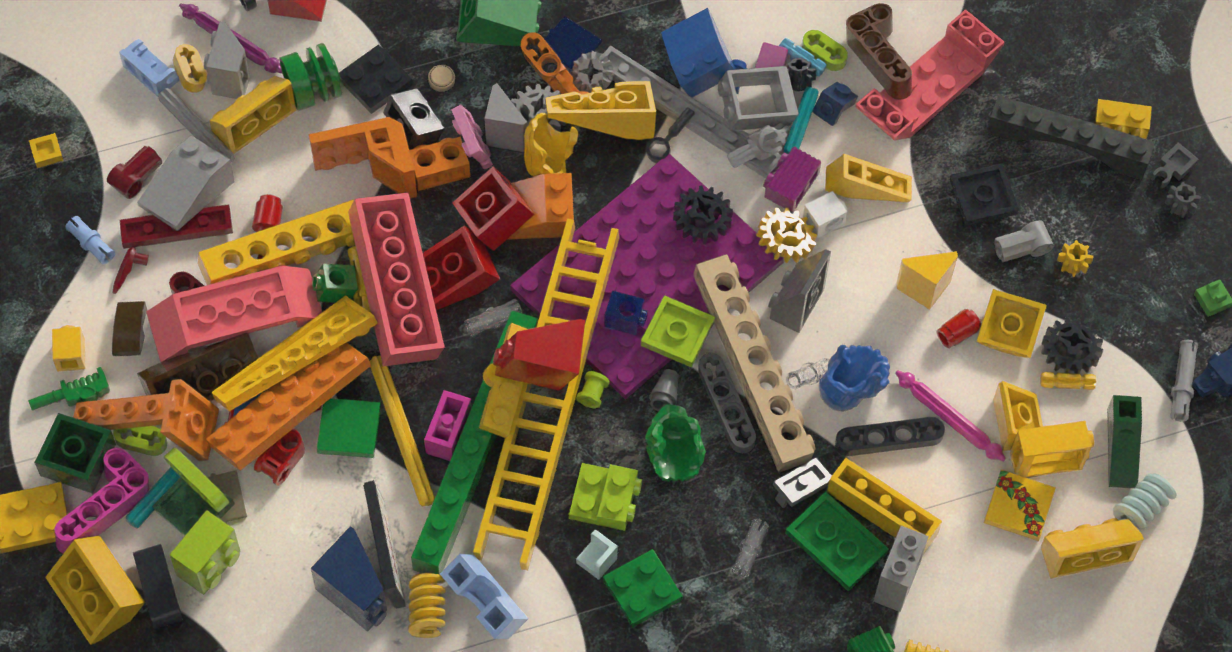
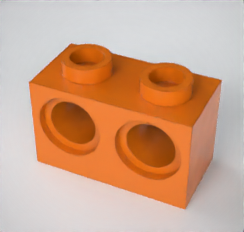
(441, 169)

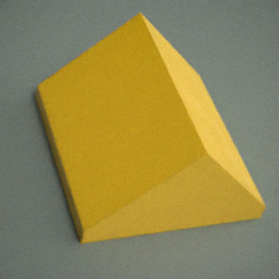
(926, 276)
(1015, 411)

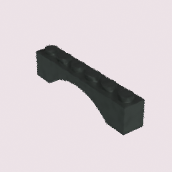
(1117, 149)

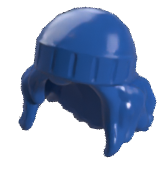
(853, 376)

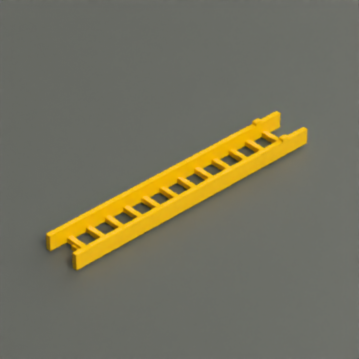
(566, 405)

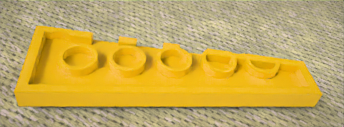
(312, 341)

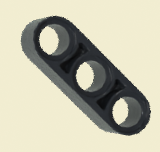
(157, 586)

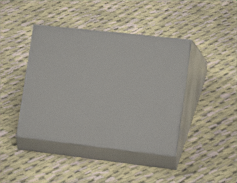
(504, 122)

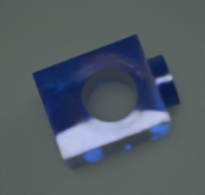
(623, 302)

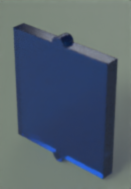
(571, 41)

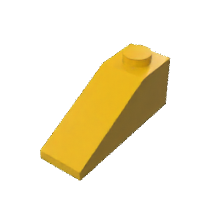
(868, 181)

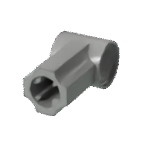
(1031, 240)

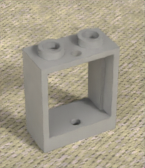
(781, 90)
(900, 568)

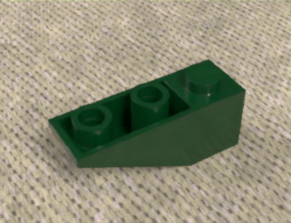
(1124, 440)

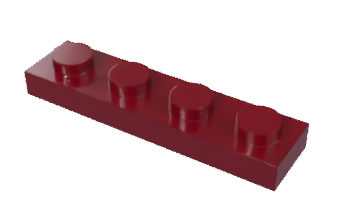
(151, 230)

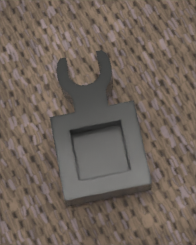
(1175, 163)

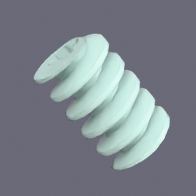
(1145, 500)

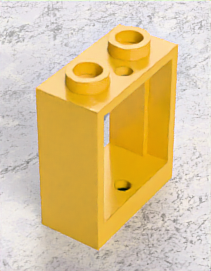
(1051, 449)

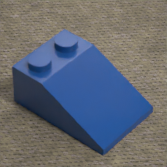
(697, 53)

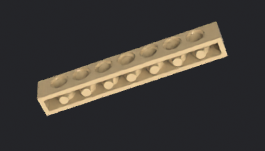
(784, 452)

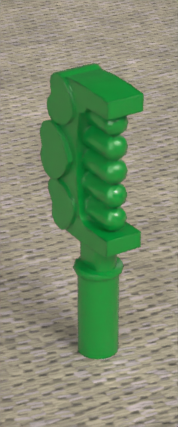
(79, 391)

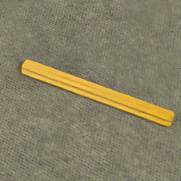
(402, 432)

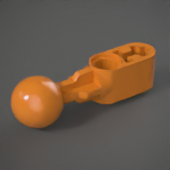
(560, 78)

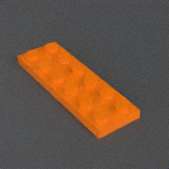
(286, 406)

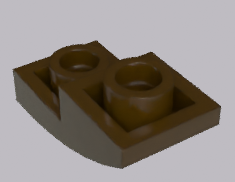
(128, 328)

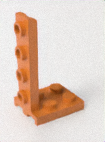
(183, 413)

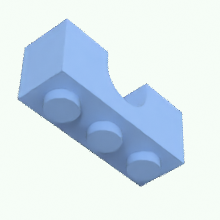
(473, 581)

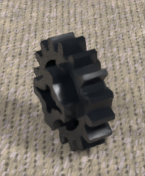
(698, 224)
(1072, 346)

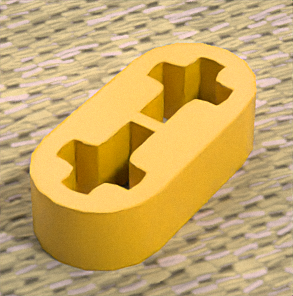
(184, 69)

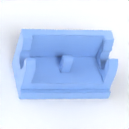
(148, 67)

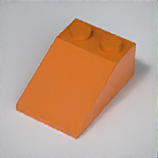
(550, 201)

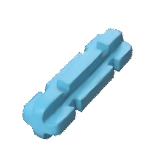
(799, 52)

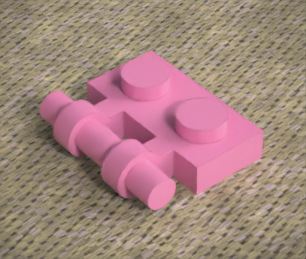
(472, 135)

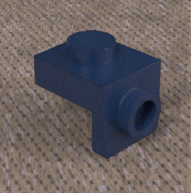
(833, 102)

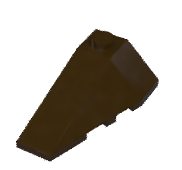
(202, 368)

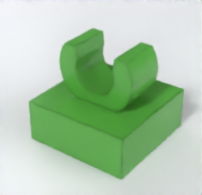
(1213, 298)

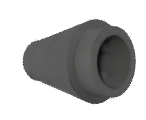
(665, 390)

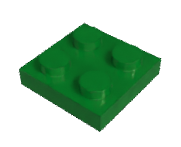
(642, 588)

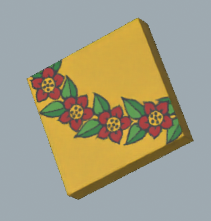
(1019, 505)

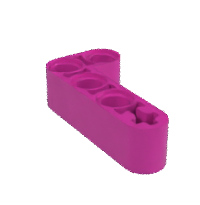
(119, 488)

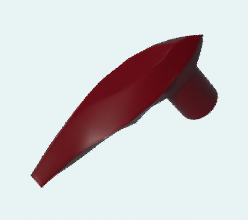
(126, 266)

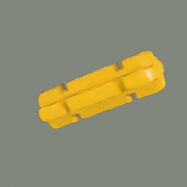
(1068, 381)

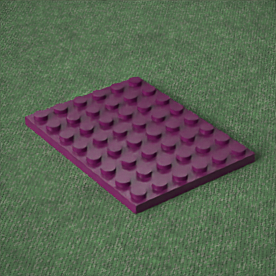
(647, 264)

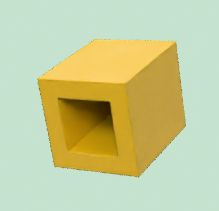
(68, 348)

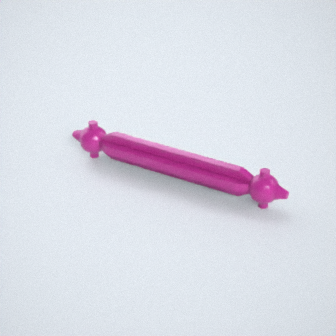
(950, 415)

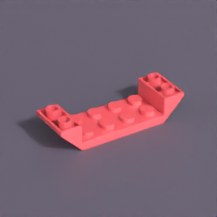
(936, 78)
(232, 309)

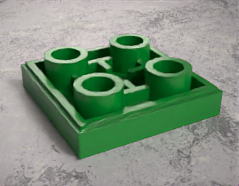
(348, 428)

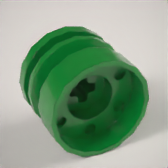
(311, 76)

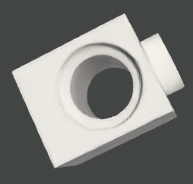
(826, 214)

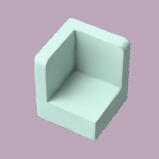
(598, 555)

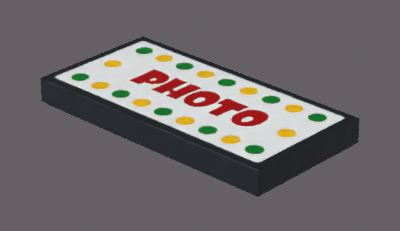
(384, 544)

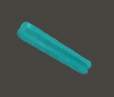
(801, 122)
(144, 507)

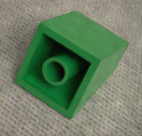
(497, 21)

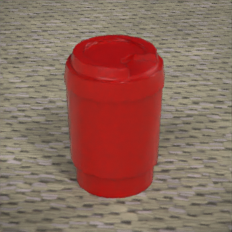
(959, 328)

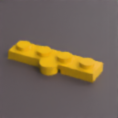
(501, 398)

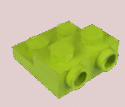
(605, 496)

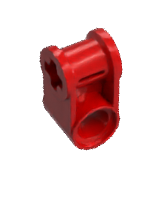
(279, 461)

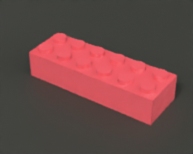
(396, 279)

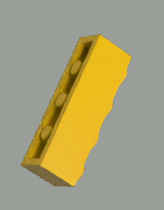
(880, 502)

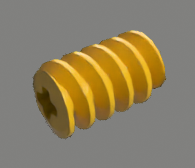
(424, 605)

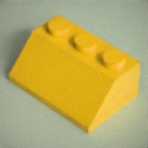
(254, 113)
(1090, 547)
(94, 588)

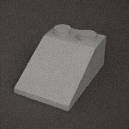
(187, 183)

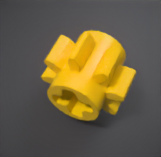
(1076, 251)

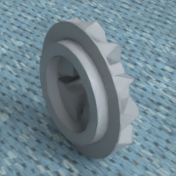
(600, 63)

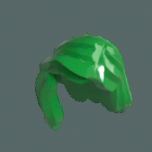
(675, 444)

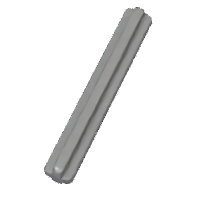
(193, 123)

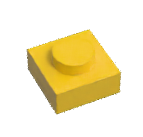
(46, 150)

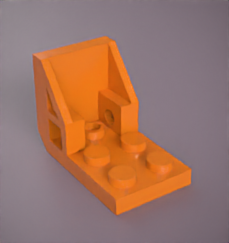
(364, 141)

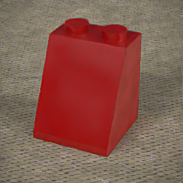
(542, 355)

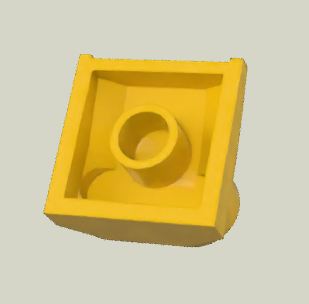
(1011, 324)

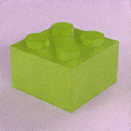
(205, 553)

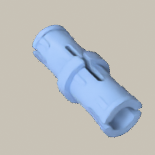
(90, 240)

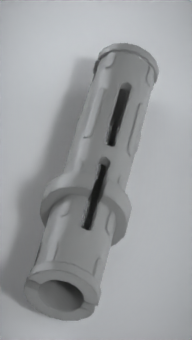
(1183, 388)

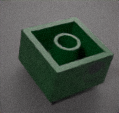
(74, 453)

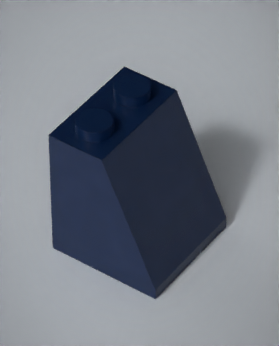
(350, 582)

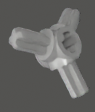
(760, 144)

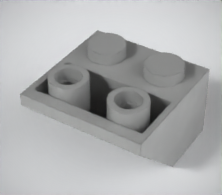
(226, 64)

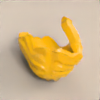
(546, 147)

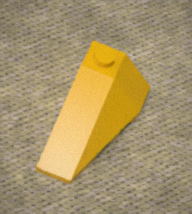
(618, 111)

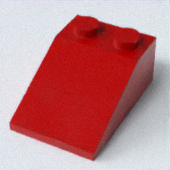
(458, 268)

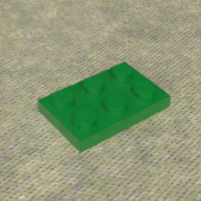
(837, 541)

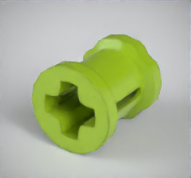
(592, 389)

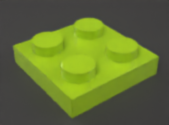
(677, 331)

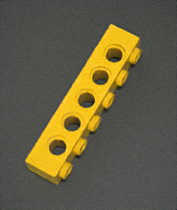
(265, 242)

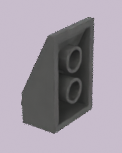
(800, 291)

